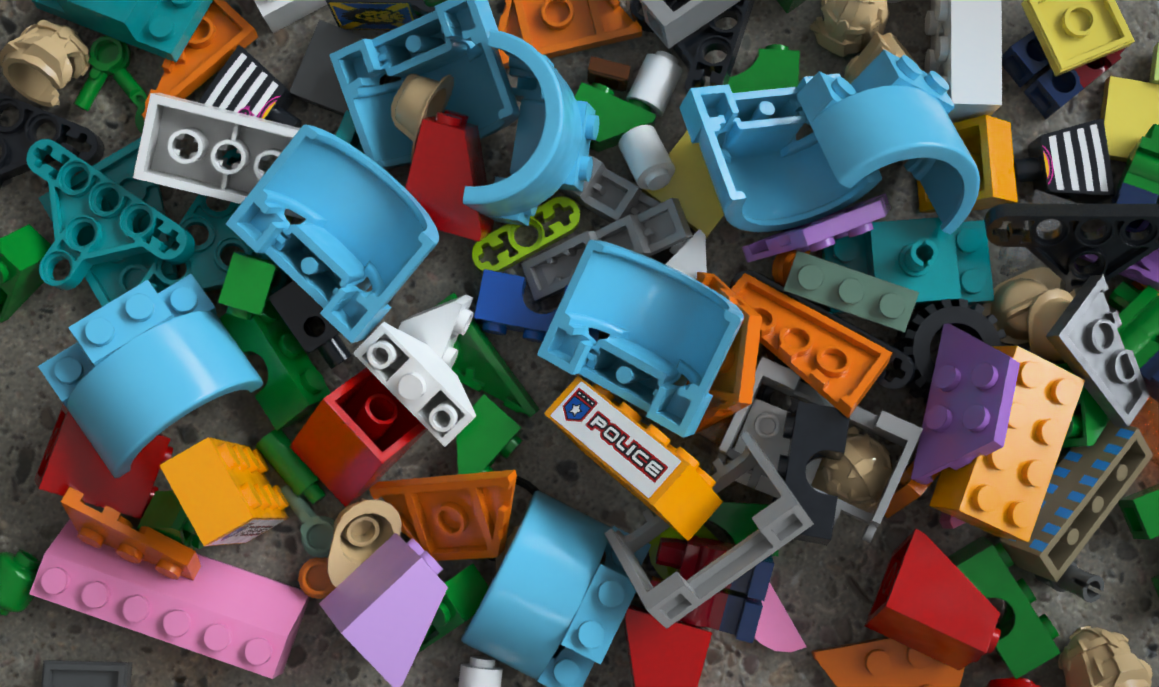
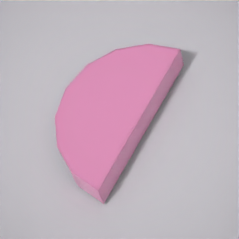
(775, 626)

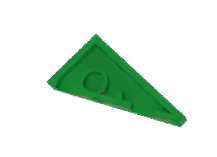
(484, 369)

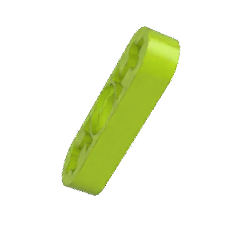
(557, 229)

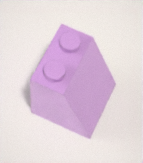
(388, 606)

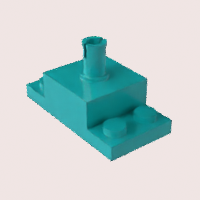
(151, 25)
(921, 259)

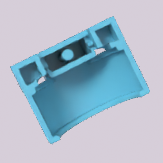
(431, 46)
(892, 117)
(549, 138)
(758, 165)
(355, 233)
(659, 329)
(146, 367)
(554, 595)

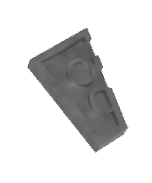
(1094, 351)

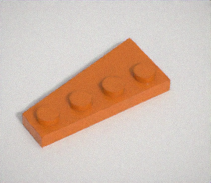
(815, 347)

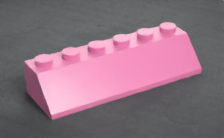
(217, 614)

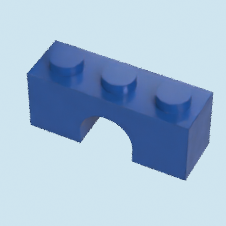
(502, 308)

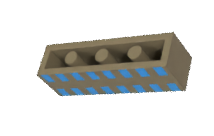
(1080, 499)

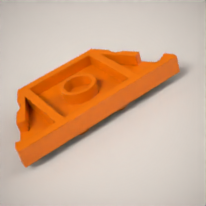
(566, 25)
(736, 378)
(454, 513)
(884, 664)

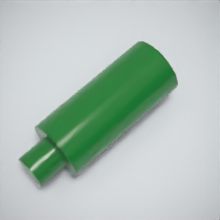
(289, 466)

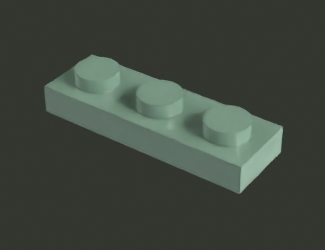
(851, 291)

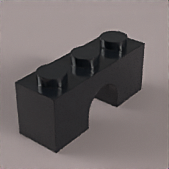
(813, 434)

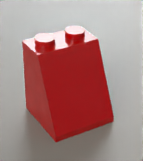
(442, 165)
(356, 436)
(76, 464)
(933, 606)
(664, 655)

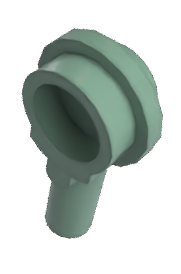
(315, 530)

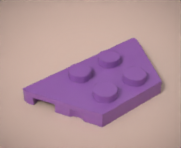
(819, 234)
(965, 404)

